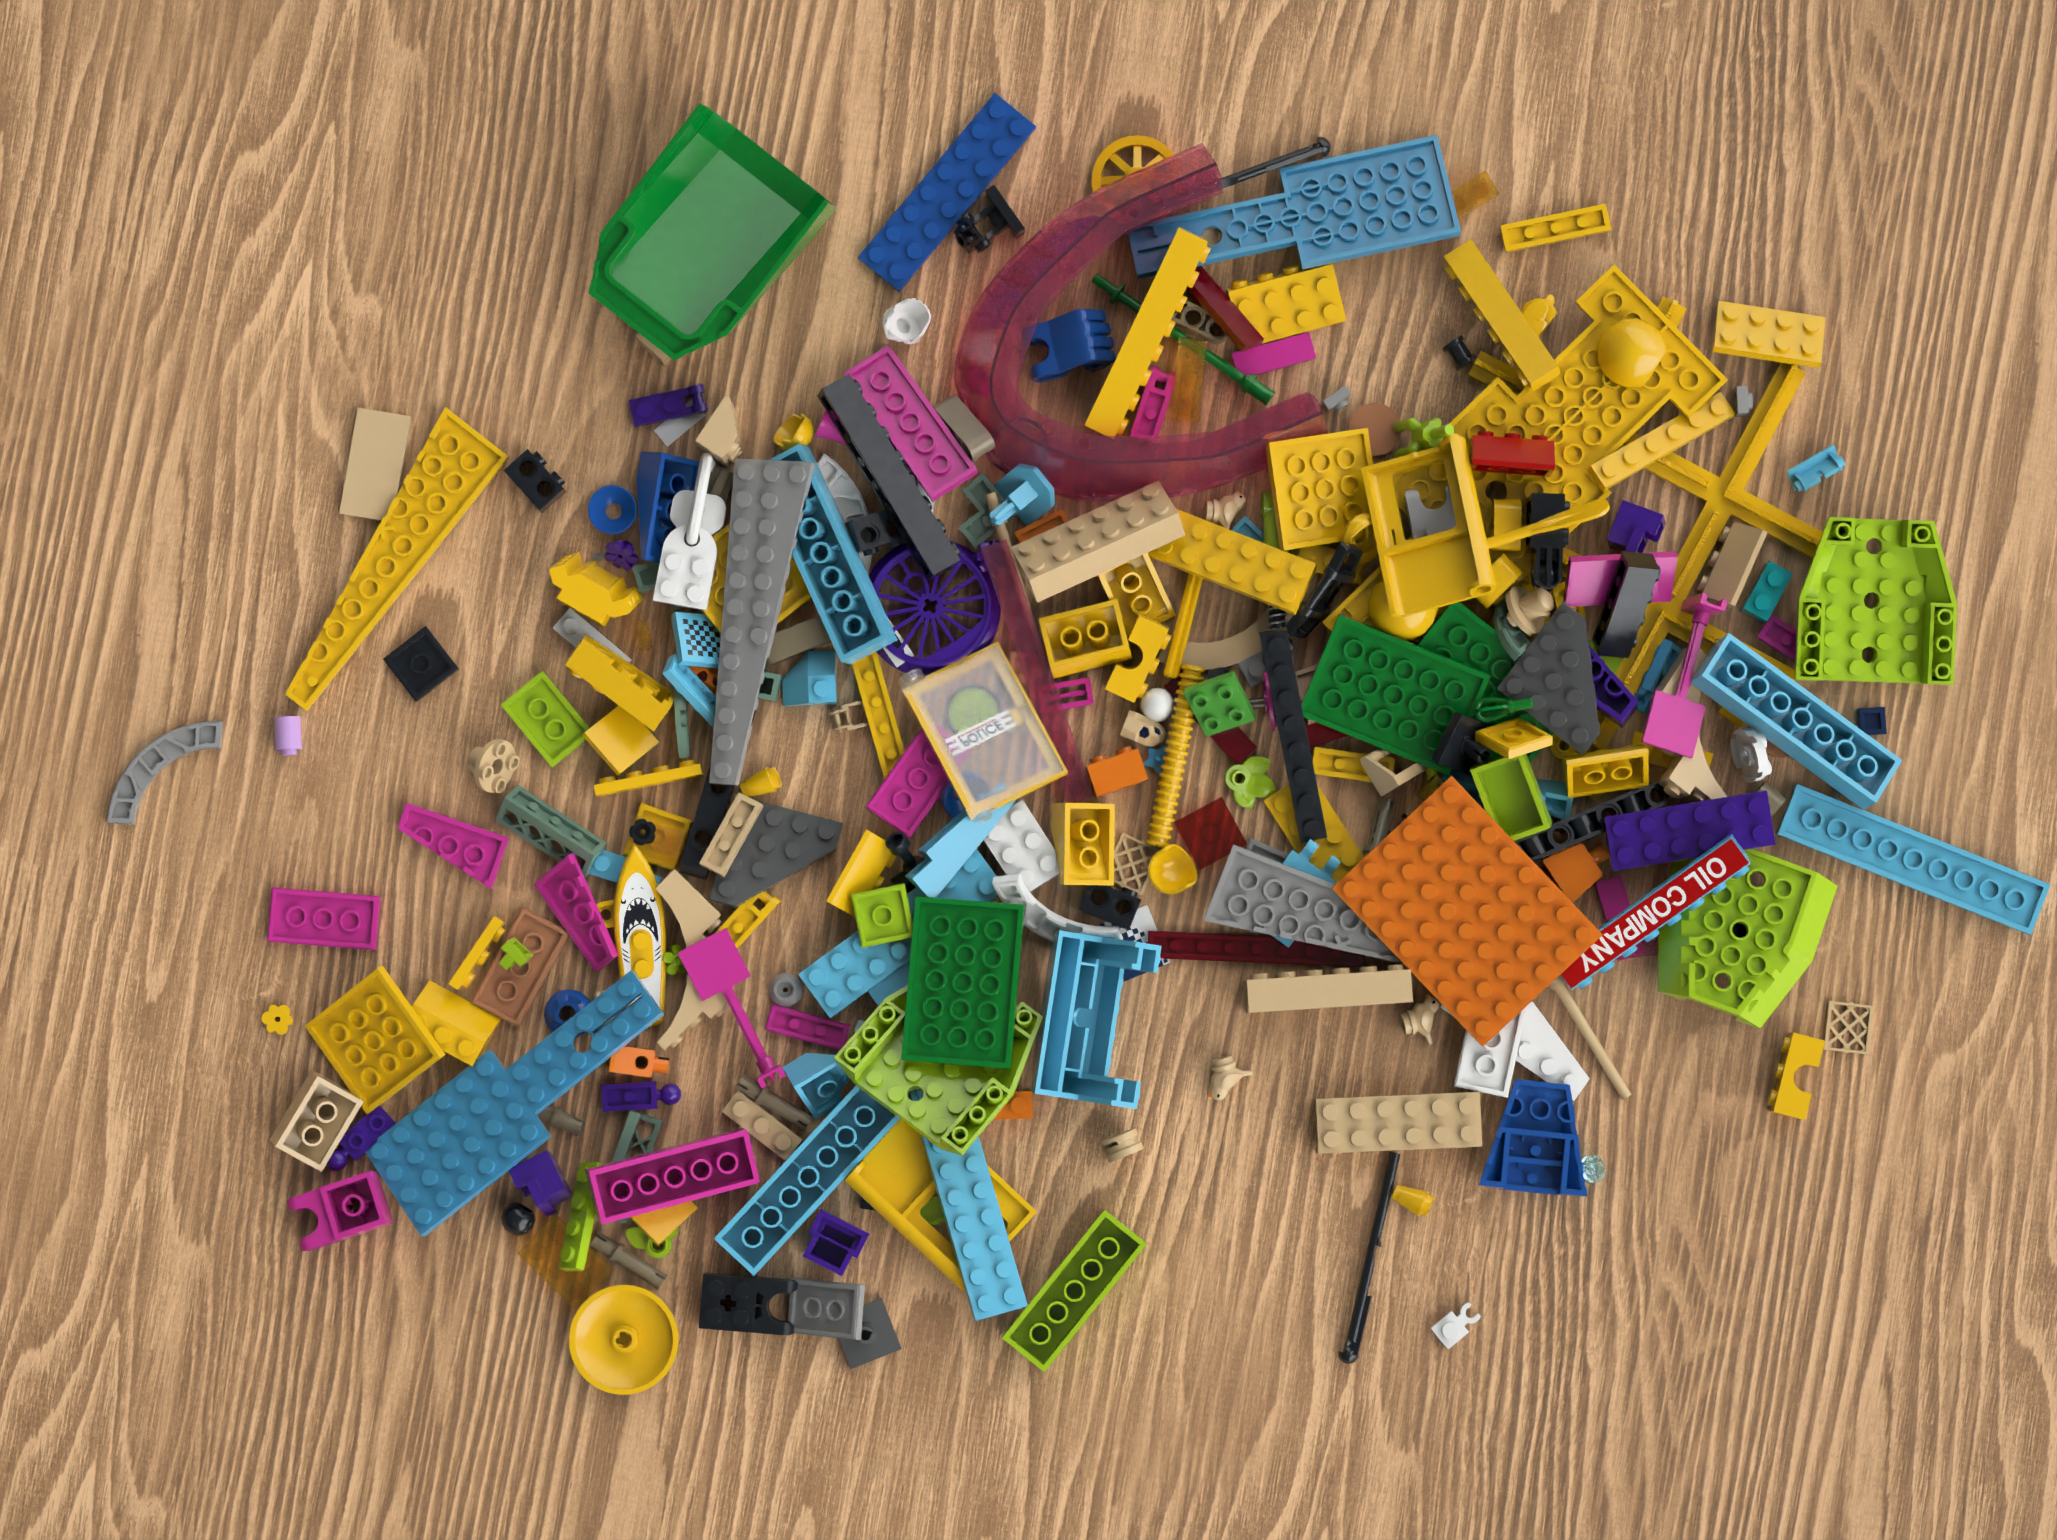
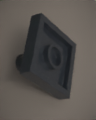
(1458, 744)

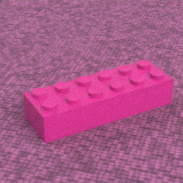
(672, 1175)

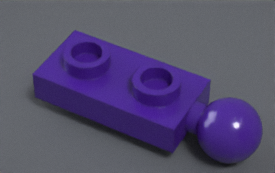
(637, 1096)
(361, 1138)

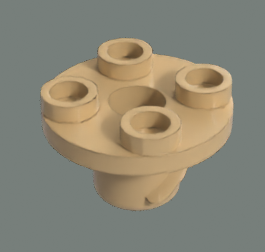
(1528, 608)
(493, 765)

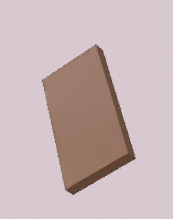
(513, 991)

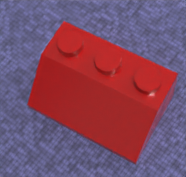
(1512, 454)

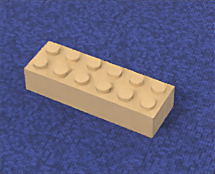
(1098, 541)
(1328, 991)
(1398, 1122)

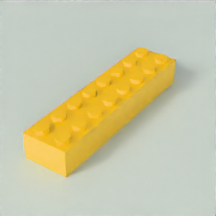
(1146, 333)

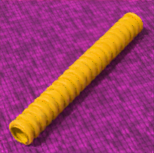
(1174, 760)

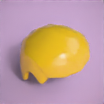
(794, 431)

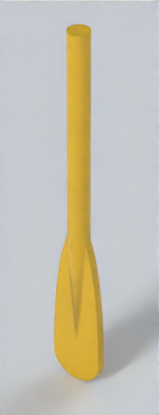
(1561, 520)

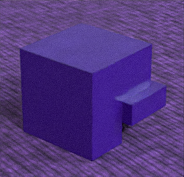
(1634, 528)
(543, 1181)
(834, 1242)

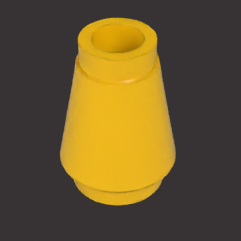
(761, 783)
(1413, 1199)

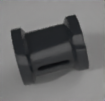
(1459, 353)

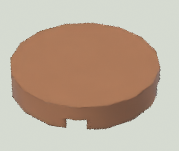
(1380, 422)

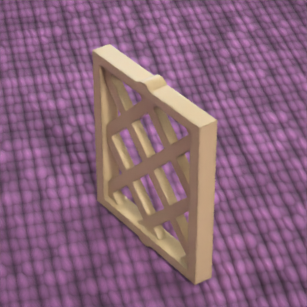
(1141, 844)
(1829, 1026)

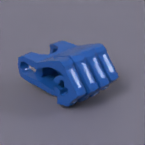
(1073, 341)

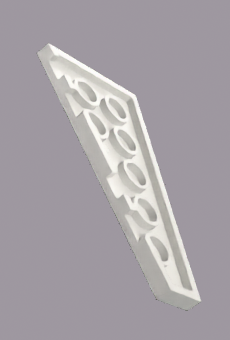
(1546, 1054)

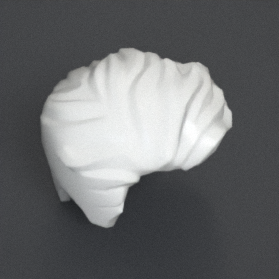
(906, 321)

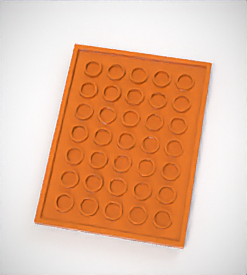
(1467, 911)

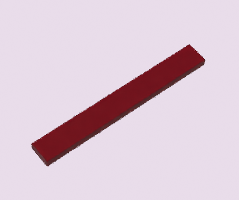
(1248, 949)

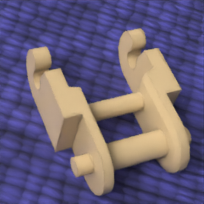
(845, 708)

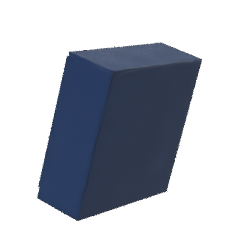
(1872, 720)

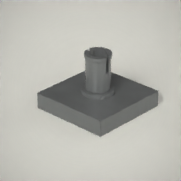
(877, 1336)

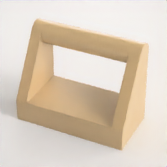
(1383, 778)

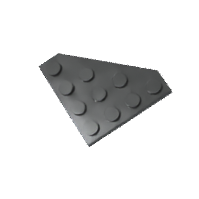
(1559, 679)
(775, 848)

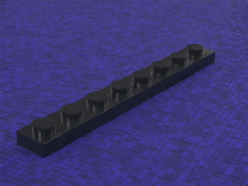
(1293, 734)

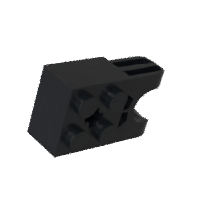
(1546, 547)
(752, 1303)

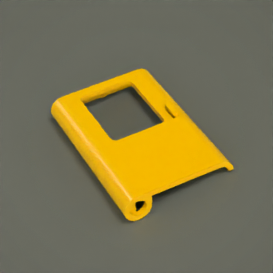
(1438, 566)
(900, 1182)

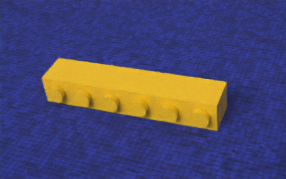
(1502, 316)

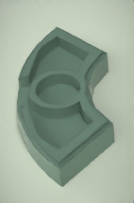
(1511, 637)
(682, 726)

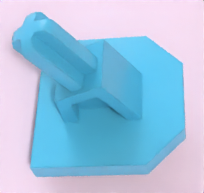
(1024, 494)

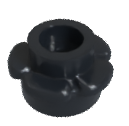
(642, 824)

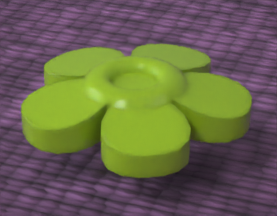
(675, 964)

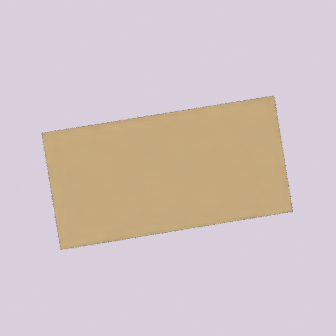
(375, 463)

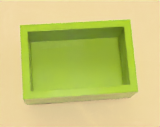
(1512, 795)

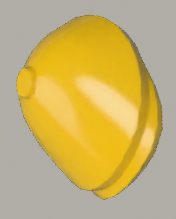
(1361, 533)

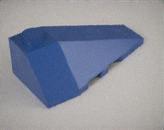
(658, 481)

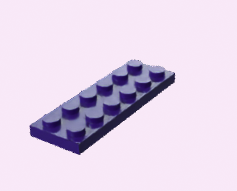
(1687, 829)

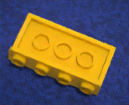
(1289, 301)

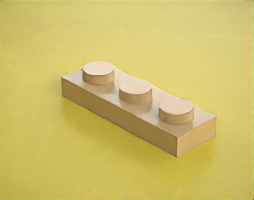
(731, 834)
(762, 1125)

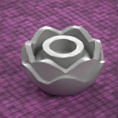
(783, 998)

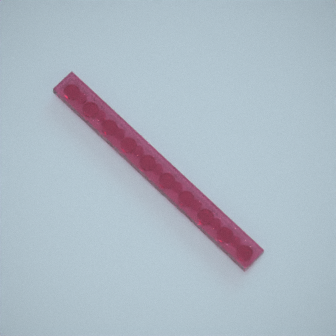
(1036, 667)

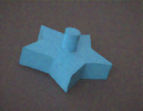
(1155, 758)

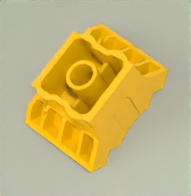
(592, 589)

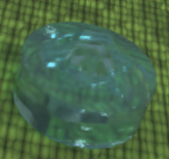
(1593, 1169)

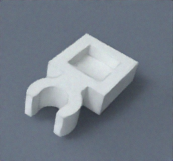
(1452, 1327)

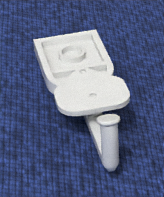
(686, 570)

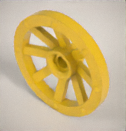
(1110, 151)

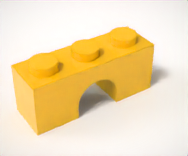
(1129, 681)
(1786, 1097)

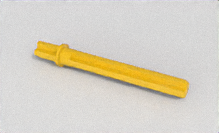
(1182, 626)

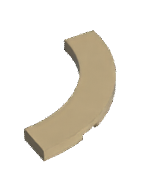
(1227, 651)

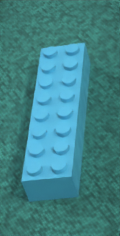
(836, 572)
(1796, 721)
(851, 970)
(805, 1179)

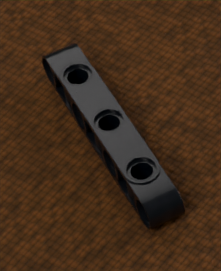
(708, 818)
(1589, 823)

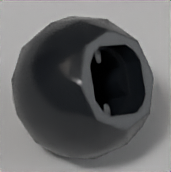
(517, 1219)

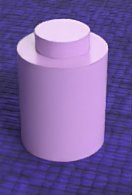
(287, 735)

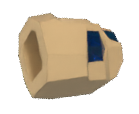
(1142, 730)

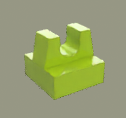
(515, 954)

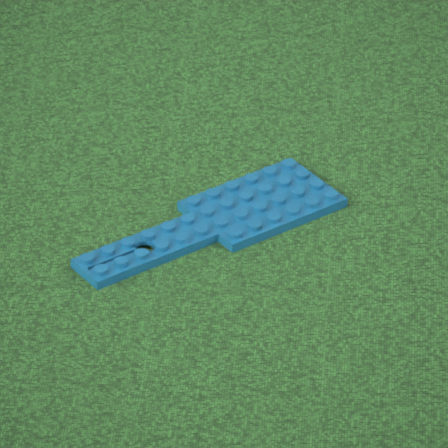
(1328, 210)
(489, 1113)

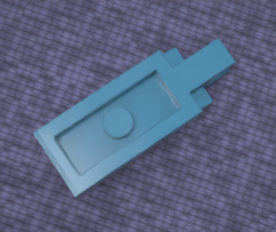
(1663, 659)

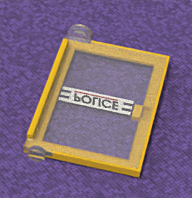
(983, 730)

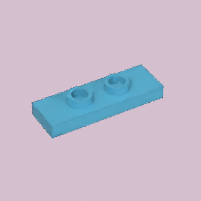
(691, 687)

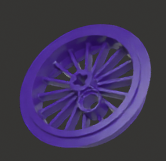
(969, 643)

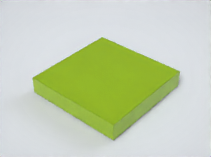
(882, 915)

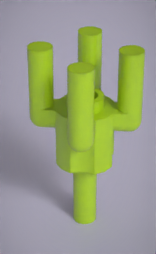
(1423, 434)

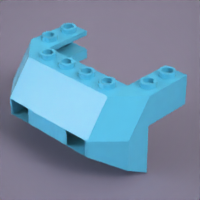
(1081, 1017)

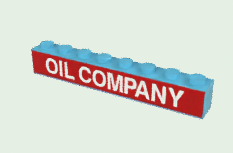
(1659, 907)

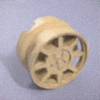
(1122, 1145)

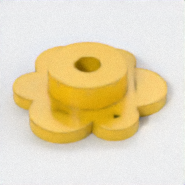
(270, 1016)

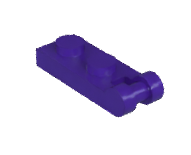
(667, 406)

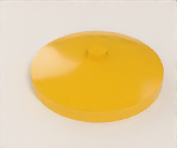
(624, 1339)

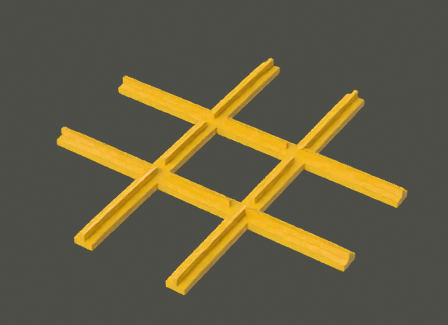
(1723, 498)

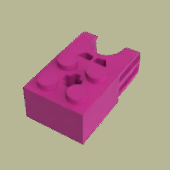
(335, 1211)

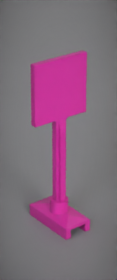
(1672, 719)
(715, 968)

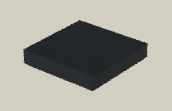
(421, 664)

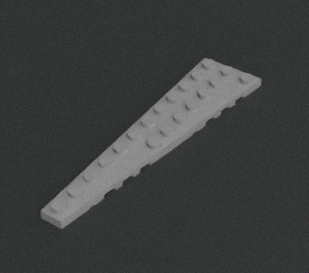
(761, 540)
(1288, 904)

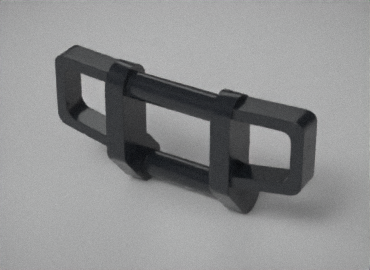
(1318, 603)

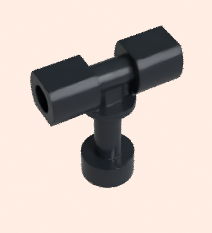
(898, 845)

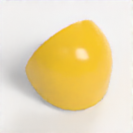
(1172, 870)

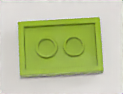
(546, 719)

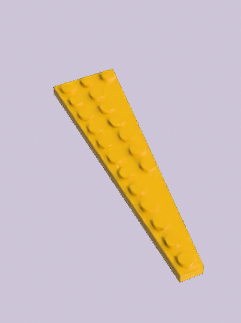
(432, 500)

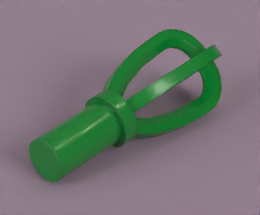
(1509, 707)

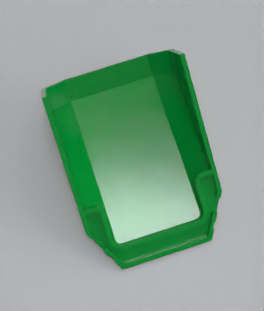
(703, 236)

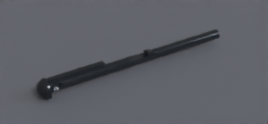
(1322, 146)
(1362, 1301)

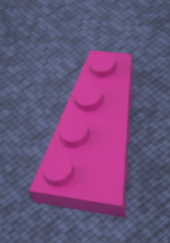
(462, 844)
(576, 909)

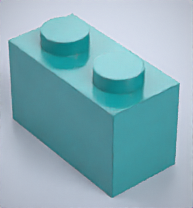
(1766, 592)

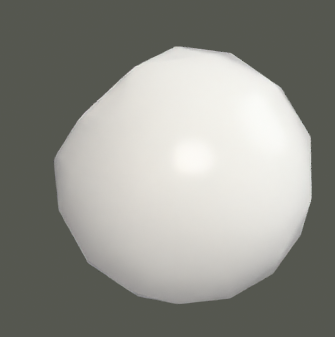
(1157, 704)

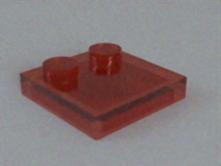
(1210, 833)

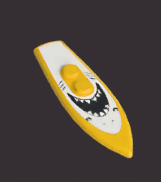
(640, 926)

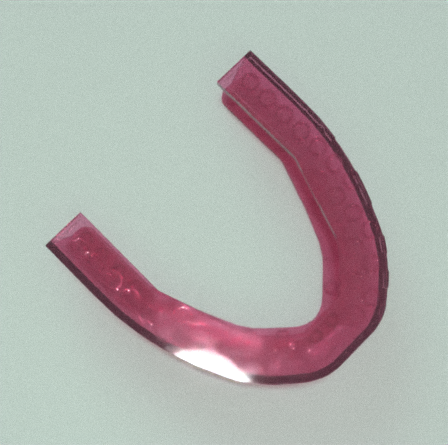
(1014, 302)

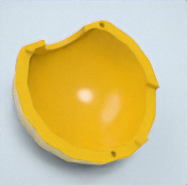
(1630, 351)
(1402, 627)

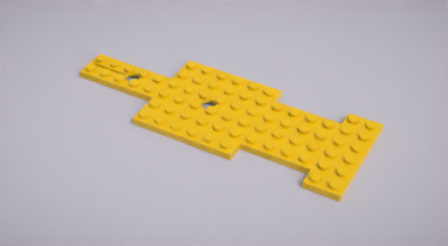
(1576, 410)

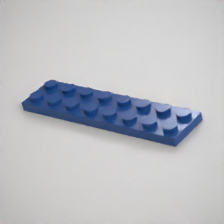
(947, 192)

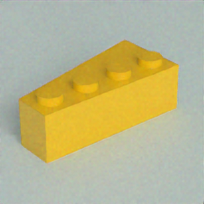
(620, 681)

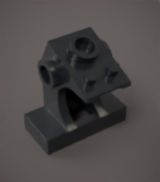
(1000, 216)

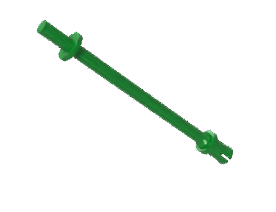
(1247, 382)

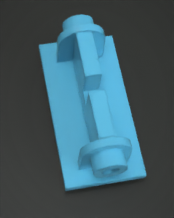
(1809, 471)

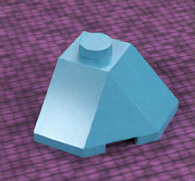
(811, 680)
(817, 1081)

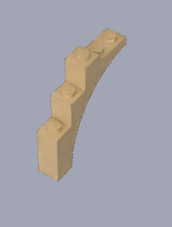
(1684, 774)
(695, 917)

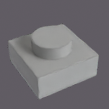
(1337, 400)
(1742, 401)
(1253, 669)

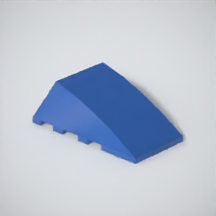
(1536, 1143)

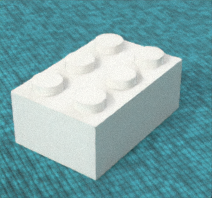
(1023, 847)

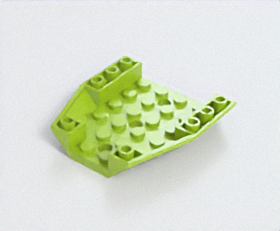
(1913, 612)
(1780, 942)
(955, 1099)

